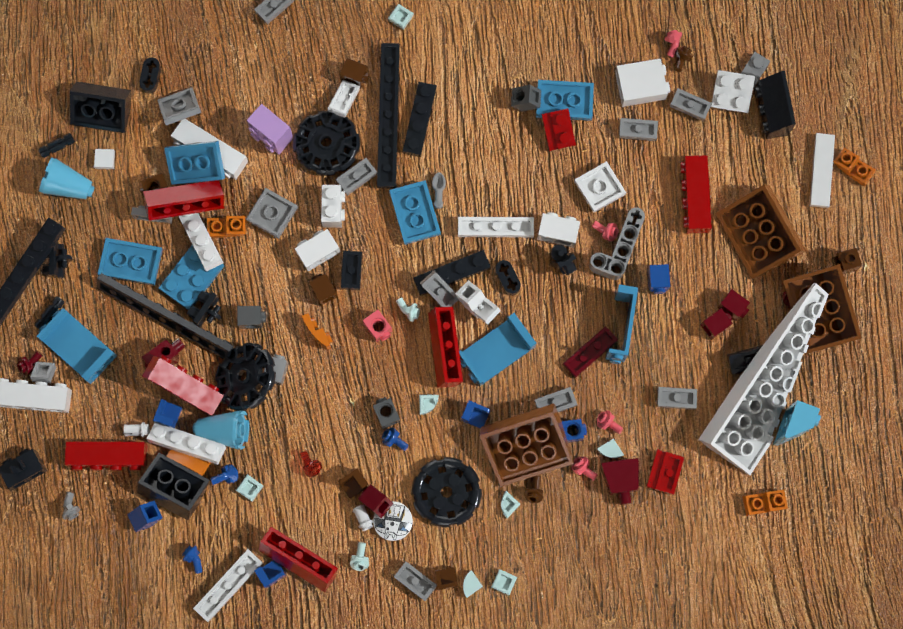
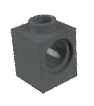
(526, 98)
(250, 317)
(390, 420)

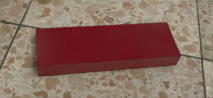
(590, 352)

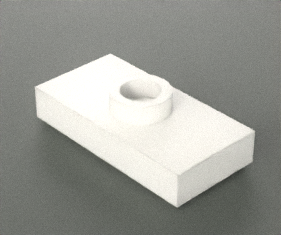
(343, 98)

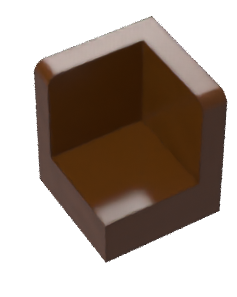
(353, 483)
(446, 578)

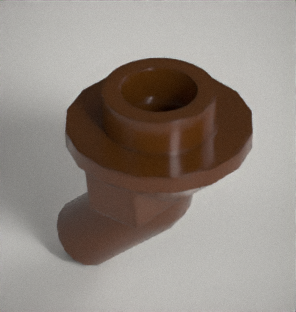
(683, 53)
(534, 494)

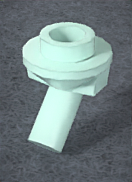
(412, 311)
(358, 561)

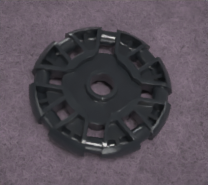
(331, 152)
(254, 380)
(450, 480)

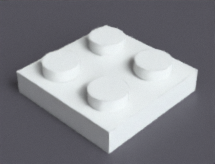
(732, 91)
(600, 187)

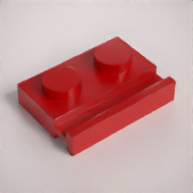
(558, 129)
(665, 472)

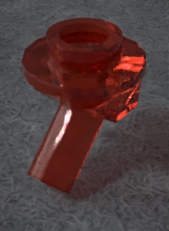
(311, 468)

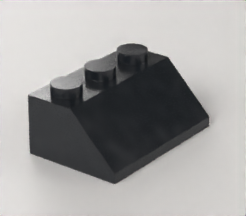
(775, 105)
(100, 107)
(172, 486)

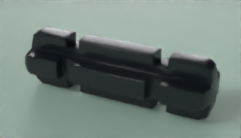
(56, 145)
(47, 315)

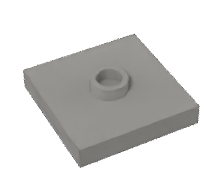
(179, 106)
(272, 213)

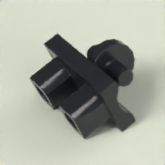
(563, 260)
(57, 262)
(209, 301)

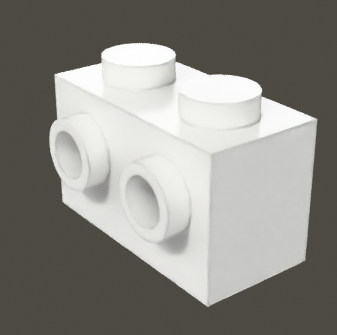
(331, 207)
(558, 229)
(317, 249)

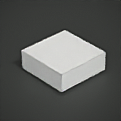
(104, 159)

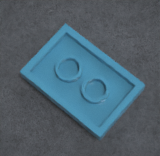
(564, 95)
(194, 162)
(415, 212)
(130, 261)
(189, 279)

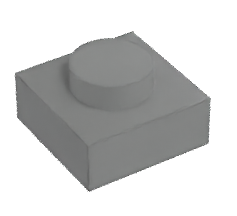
(43, 372)

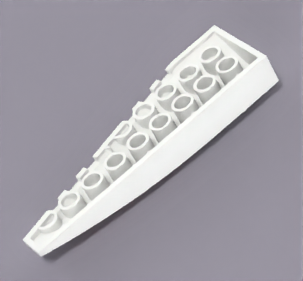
(751, 410)

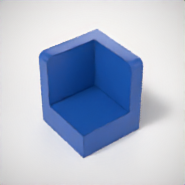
(167, 414)
(475, 414)
(270, 573)

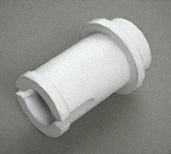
(136, 430)
(363, 518)

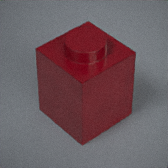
(735, 305)
(717, 323)
(375, 501)

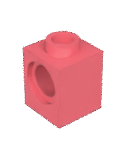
(376, 318)

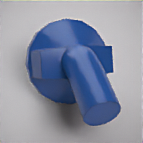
(391, 436)
(228, 473)
(191, 554)

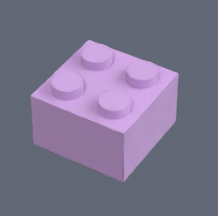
(269, 129)

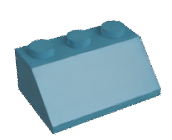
(796, 421)

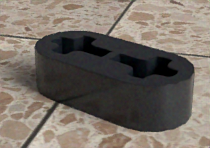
(154, 76)
(504, 280)

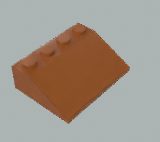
(760, 231)
(838, 319)
(526, 445)

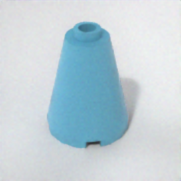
(65, 181)
(224, 428)

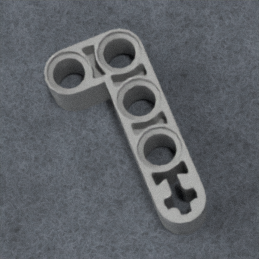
(622, 243)

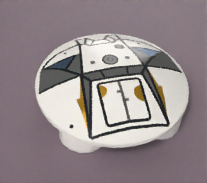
(395, 523)

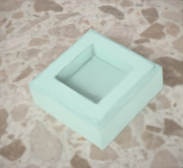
(400, 16)
(249, 488)
(504, 582)

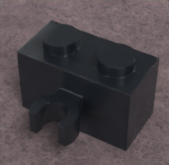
(22, 469)

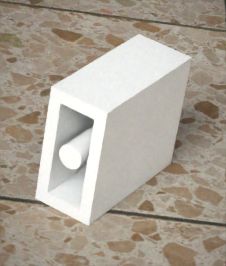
(642, 82)

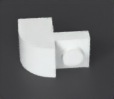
(477, 303)

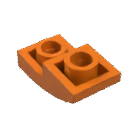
(854, 167)
(226, 227)
(319, 335)
(194, 464)
(765, 502)

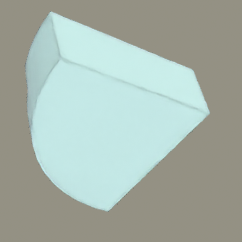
(427, 403)
(610, 450)
(508, 504)
(471, 584)

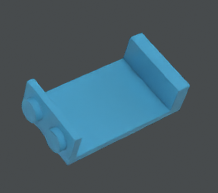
(624, 294)
(76, 345)
(497, 350)

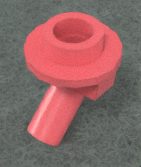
(674, 38)
(609, 232)
(605, 420)
(580, 466)

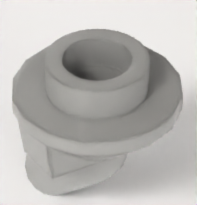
(70, 512)

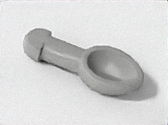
(438, 185)

